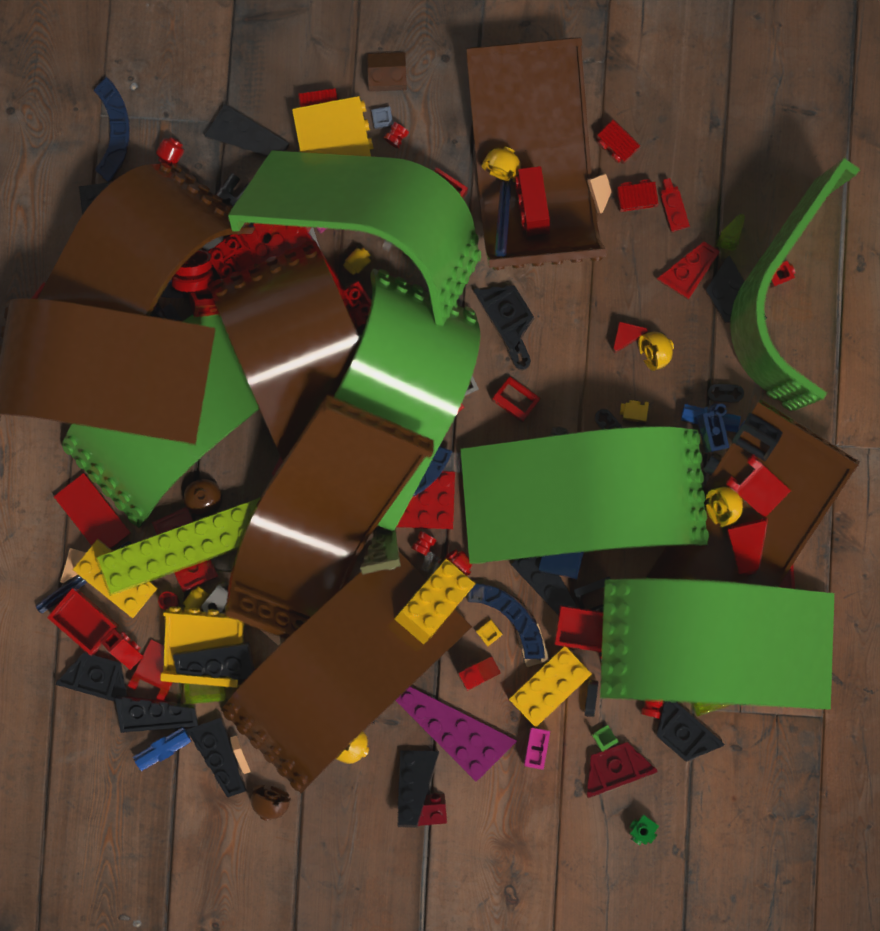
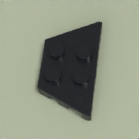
(725, 288)
(506, 312)
(95, 677)
(685, 733)

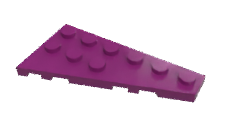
(462, 737)

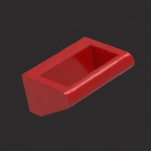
(202, 307)
(511, 408)

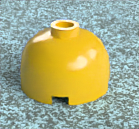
(502, 163)
(657, 349)
(724, 505)
(355, 750)

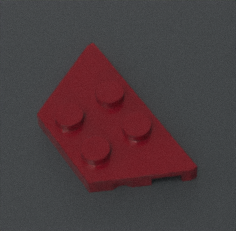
(616, 768)

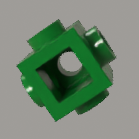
(643, 822)

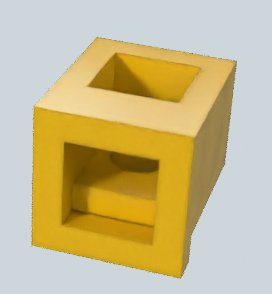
(634, 411)

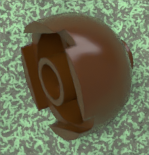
(203, 497)
(269, 803)

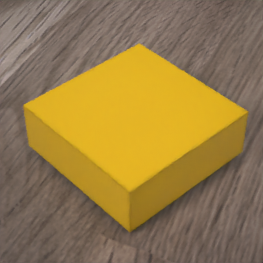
(489, 633)

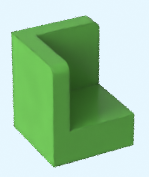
(604, 738)

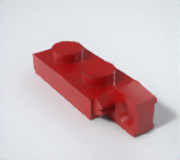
(674, 207)

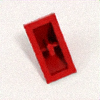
(626, 335)

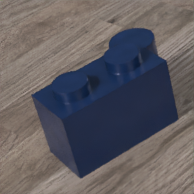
(713, 428)

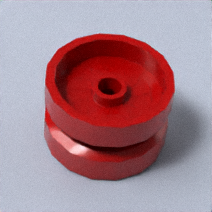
(194, 273)

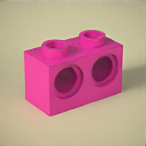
(537, 748)

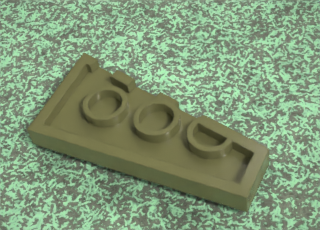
(383, 552)

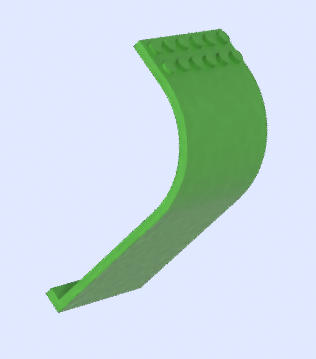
(373, 196)
(747, 317)
(411, 368)
(142, 468)
(584, 493)
(717, 643)

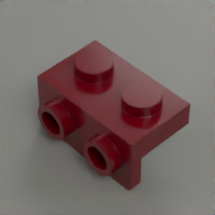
(434, 810)

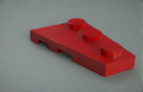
(690, 270)

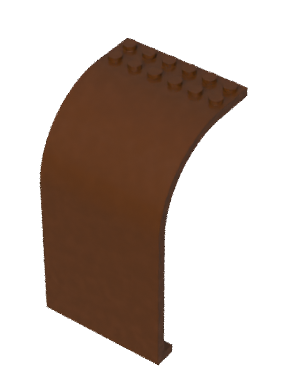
(536, 105)
(137, 239)
(288, 336)
(104, 369)
(806, 465)
(319, 515)
(337, 674)

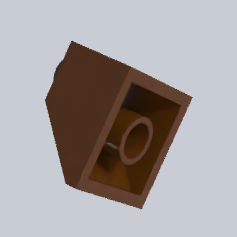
(387, 71)

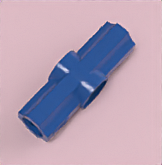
(690, 412)
(162, 749)

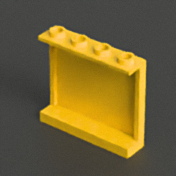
(333, 128)
(195, 631)

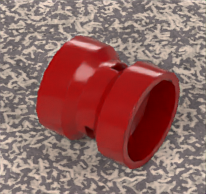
(396, 135)
(423, 544)
(168, 599)
(655, 705)

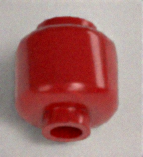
(170, 151)
(460, 560)

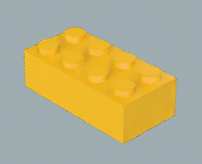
(130, 600)
(434, 601)
(550, 686)

